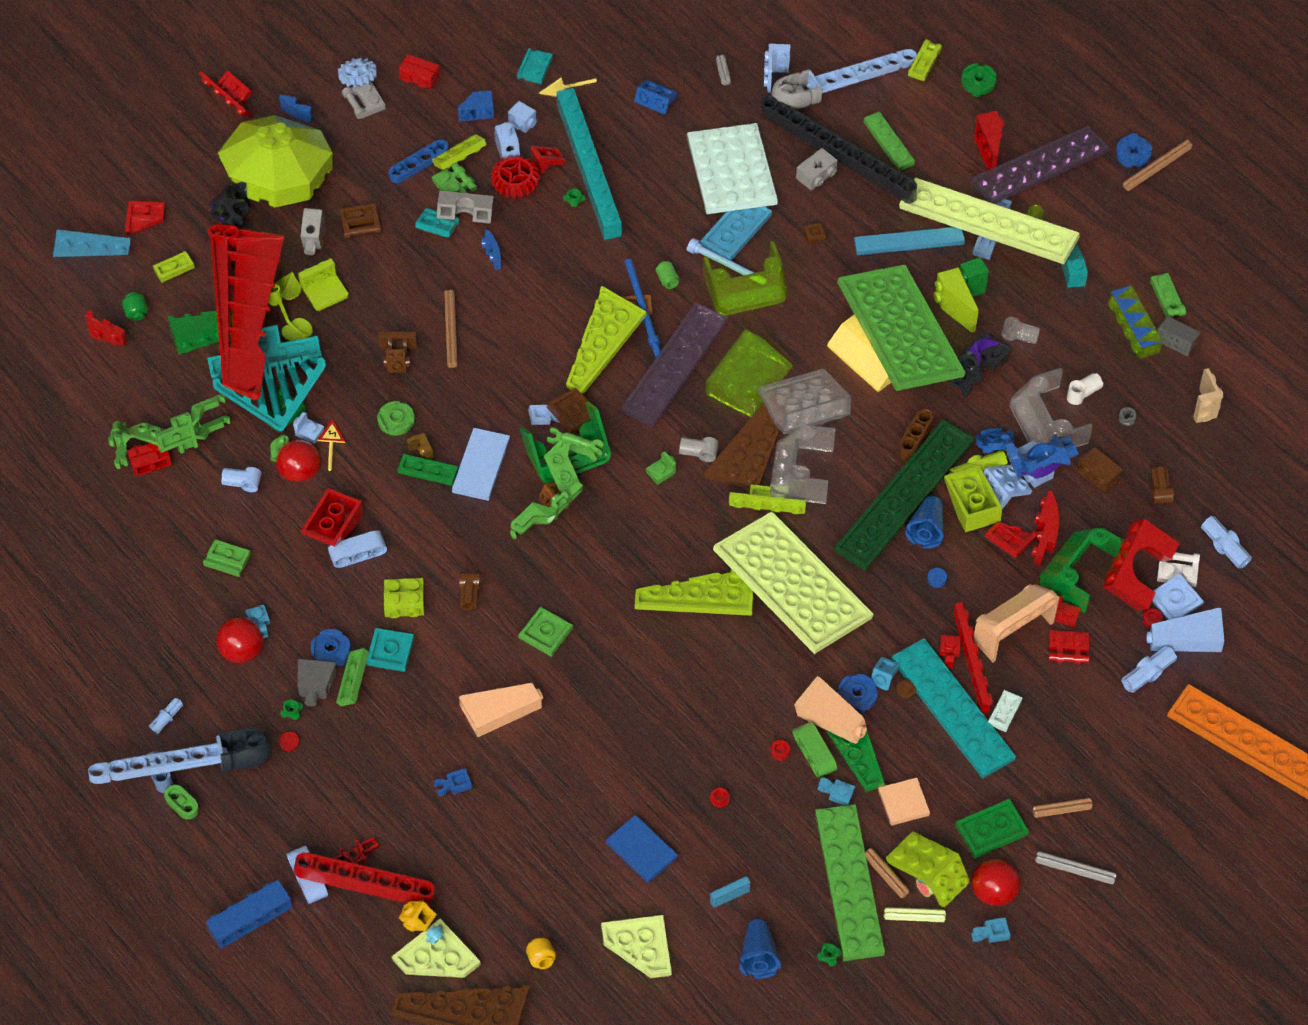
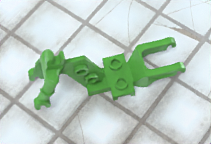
(182, 434)
(564, 477)

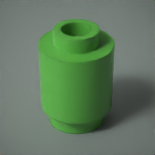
(667, 274)

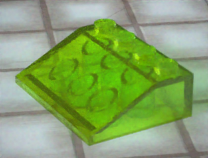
(744, 369)

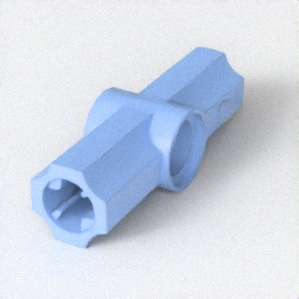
(1226, 542)
(1149, 669)

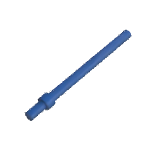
(653, 339)

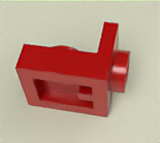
(1066, 613)

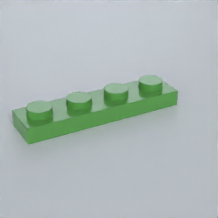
(889, 141)

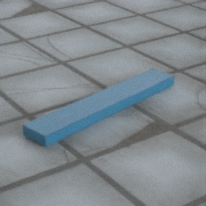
(908, 240)

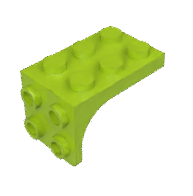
(932, 864)

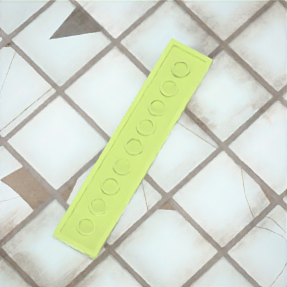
(992, 221)

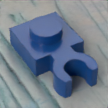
(456, 782)

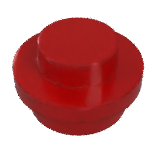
(719, 797)

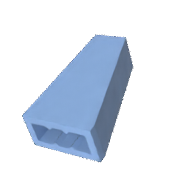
(1189, 633)

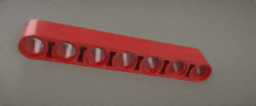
(357, 872)

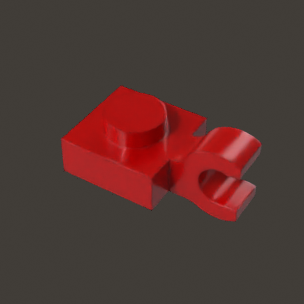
(950, 648)

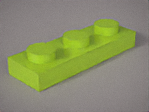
(459, 152)

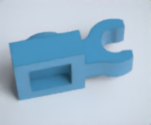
(259, 616)
(839, 792)
(994, 929)

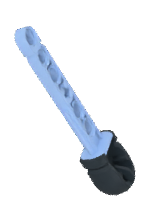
(250, 747)

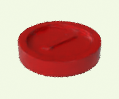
(289, 741)

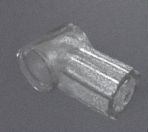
(1014, 330)

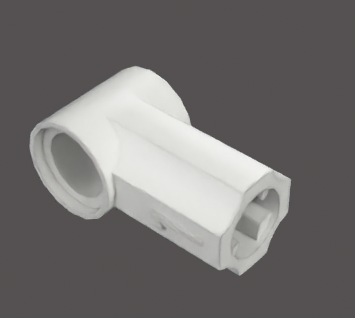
(1080, 389)

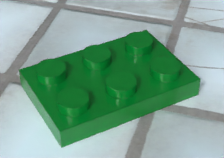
(991, 828)

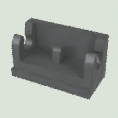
(1177, 335)

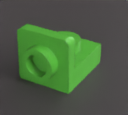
(662, 468)

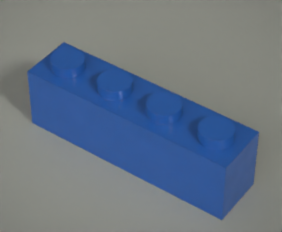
(248, 914)

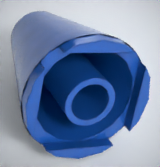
(927, 524)
(759, 951)

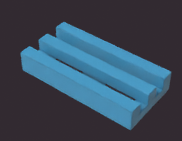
(729, 892)

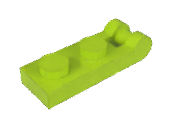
(924, 60)

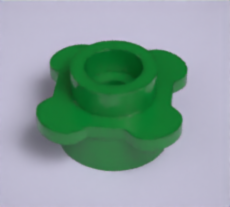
(574, 197)
(291, 704)
(829, 948)

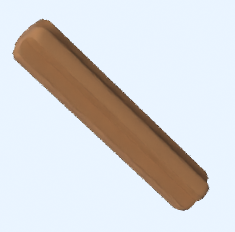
(1062, 807)
(886, 873)

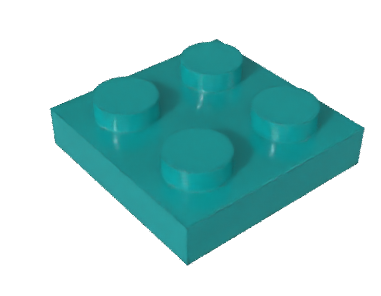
(390, 649)

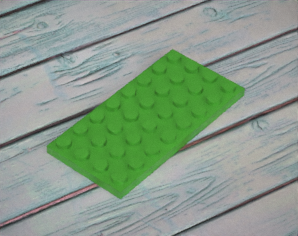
(901, 327)

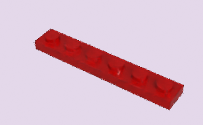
(970, 651)

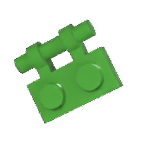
(448, 181)

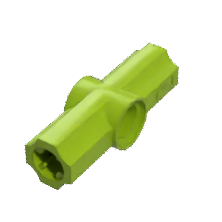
(991, 460)

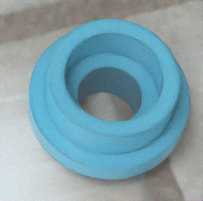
(434, 934)

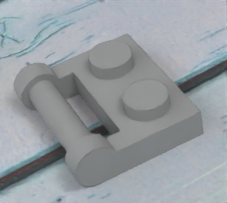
(369, 97)

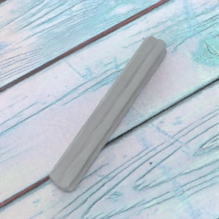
(1075, 867)

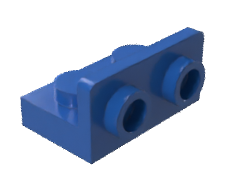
(655, 96)

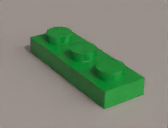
(427, 469)

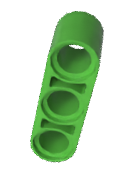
(814, 749)

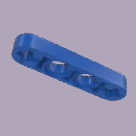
(416, 159)

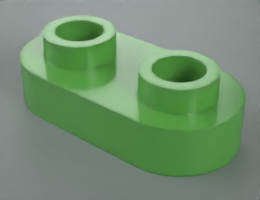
(182, 803)

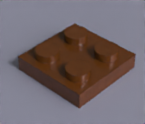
(570, 409)

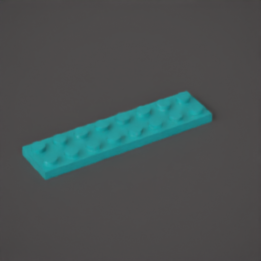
(954, 708)

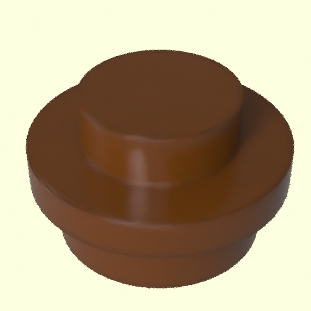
(906, 689)

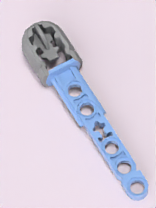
(791, 91)

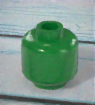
(135, 306)

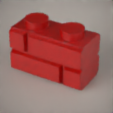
(419, 71)
(148, 459)

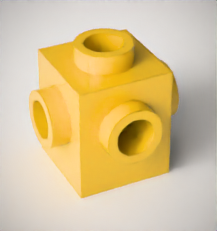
(417, 916)

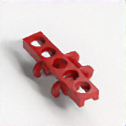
(361, 853)

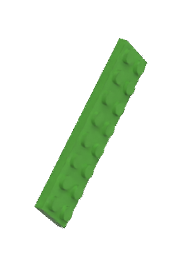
(849, 883)

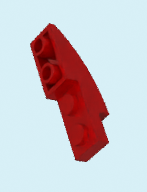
(1047, 527)

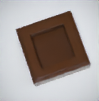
(814, 233)

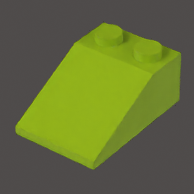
(956, 298)
(973, 499)

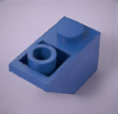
(477, 106)

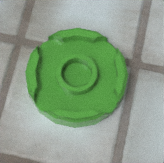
(396, 418)

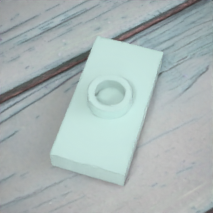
(1005, 710)

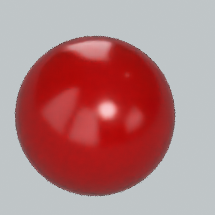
(298, 460)
(239, 640)
(995, 882)

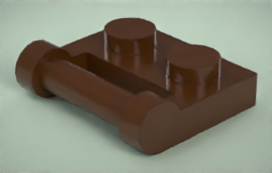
(357, 216)

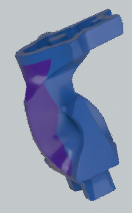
(1041, 458)

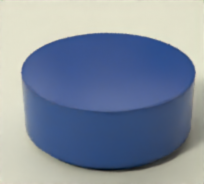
(937, 577)

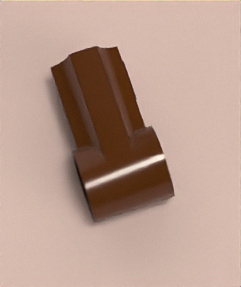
(1161, 489)
(469, 589)

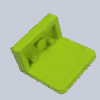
(322, 285)

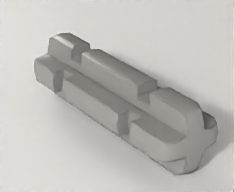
(723, 70)

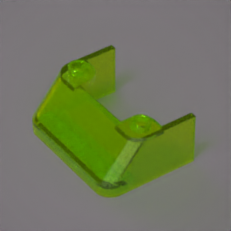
(746, 291)

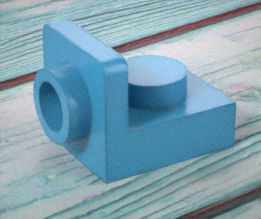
(884, 672)

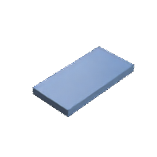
(481, 464)

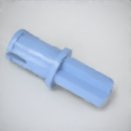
(166, 715)

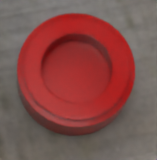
(1152, 616)
(780, 750)

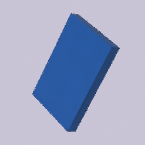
(641, 849)

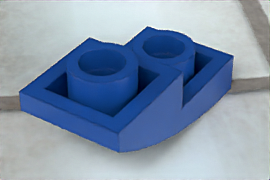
(291, 107)
(492, 249)

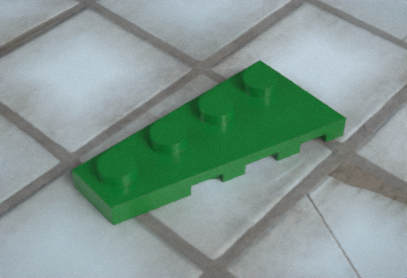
(861, 760)

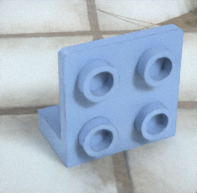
(776, 61)
(1005, 483)

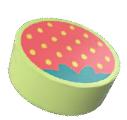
(923, 888)

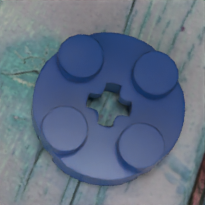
(1137, 143)
(991, 439)
(339, 642)
(855, 683)

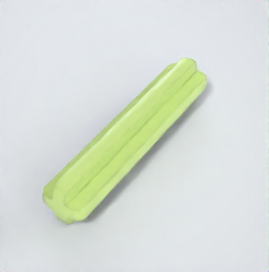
(914, 914)

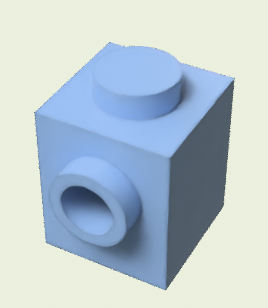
(522, 117)

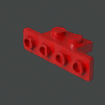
(232, 88)

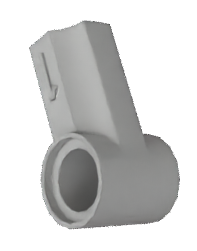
(704, 449)

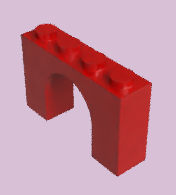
(1121, 577)

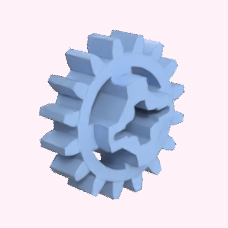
(357, 72)

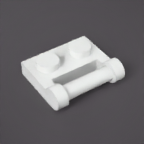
(1168, 570)

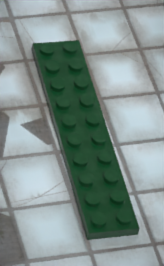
(903, 495)

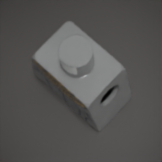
(312, 230)

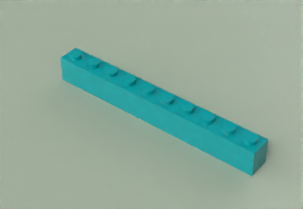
(589, 164)

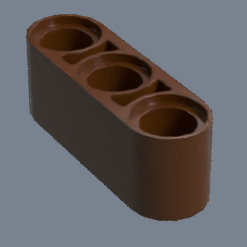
(921, 430)

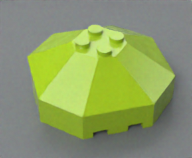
(277, 159)

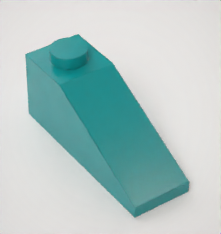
(1075, 269)

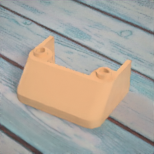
(1013, 615)

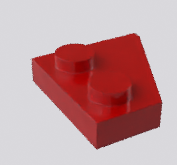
(143, 215)
(105, 330)
(1010, 538)

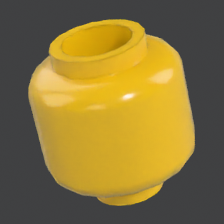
(540, 953)

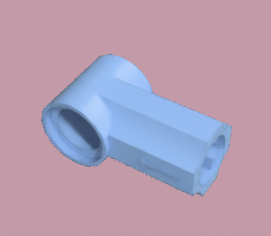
(246, 479)

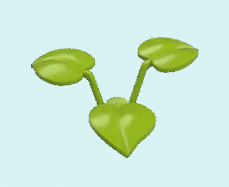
(288, 289)

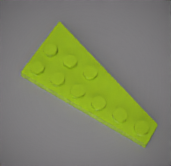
(605, 334)
(701, 594)

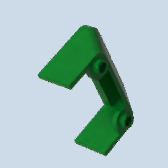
(590, 430)
(1060, 575)

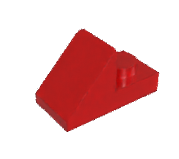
(545, 156)

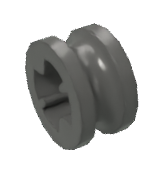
(1130, 420)

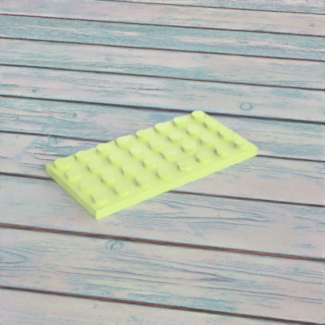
(793, 582)

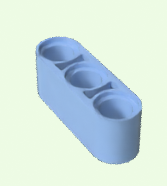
(357, 549)
(312, 890)

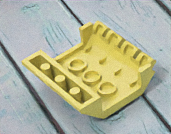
(856, 351)

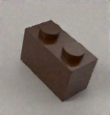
(1099, 469)

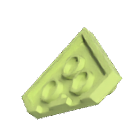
(640, 943)
(445, 958)

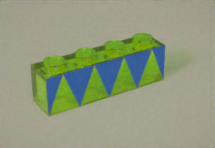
(1135, 322)

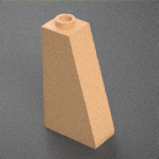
(499, 706)
(830, 711)

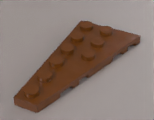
(748, 453)
(463, 1007)

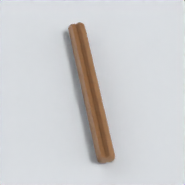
(1157, 165)
(450, 329)

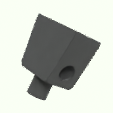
(315, 679)

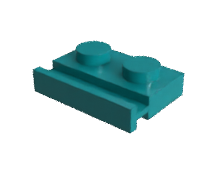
(535, 66)
(429, 222)

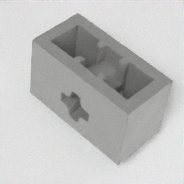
(816, 169)

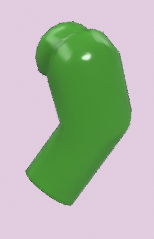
(276, 445)

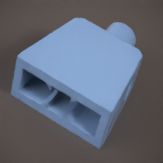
(504, 137)

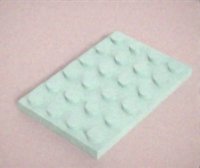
(731, 168)

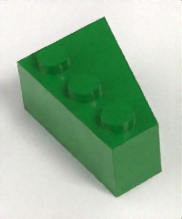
(194, 331)

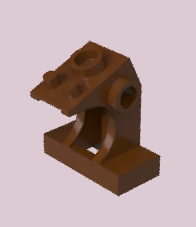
(396, 349)

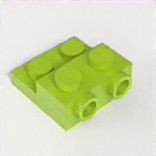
(404, 597)

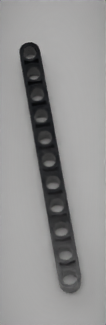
(840, 149)

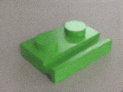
(227, 558)

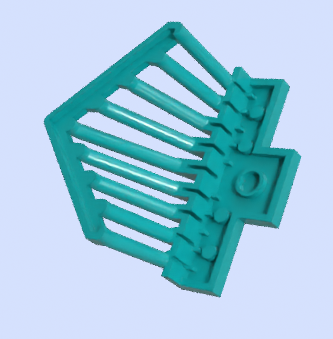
(277, 356)

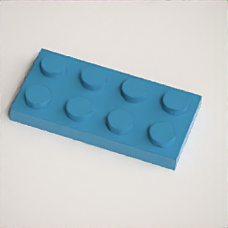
(735, 230)

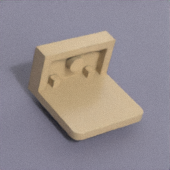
(1209, 402)

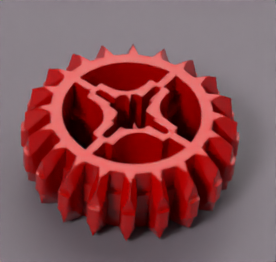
(515, 177)

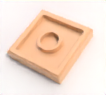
(903, 801)

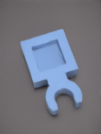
(540, 415)

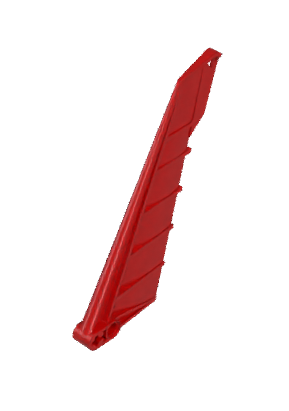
(255, 271)

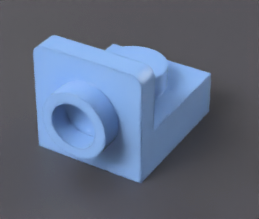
(307, 429)

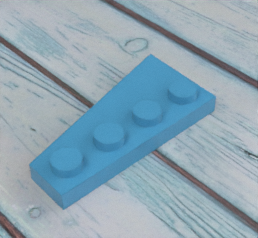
(86, 244)

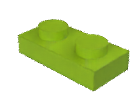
(173, 266)

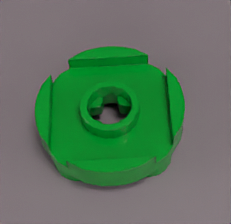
(976, 87)

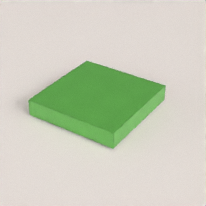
(545, 631)

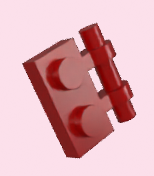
(1068, 642)

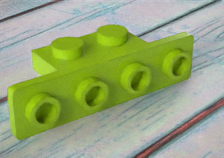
(760, 498)

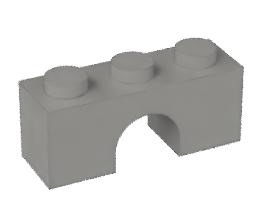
(453, 203)

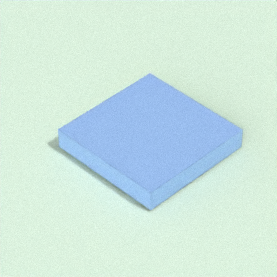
(1176, 598)

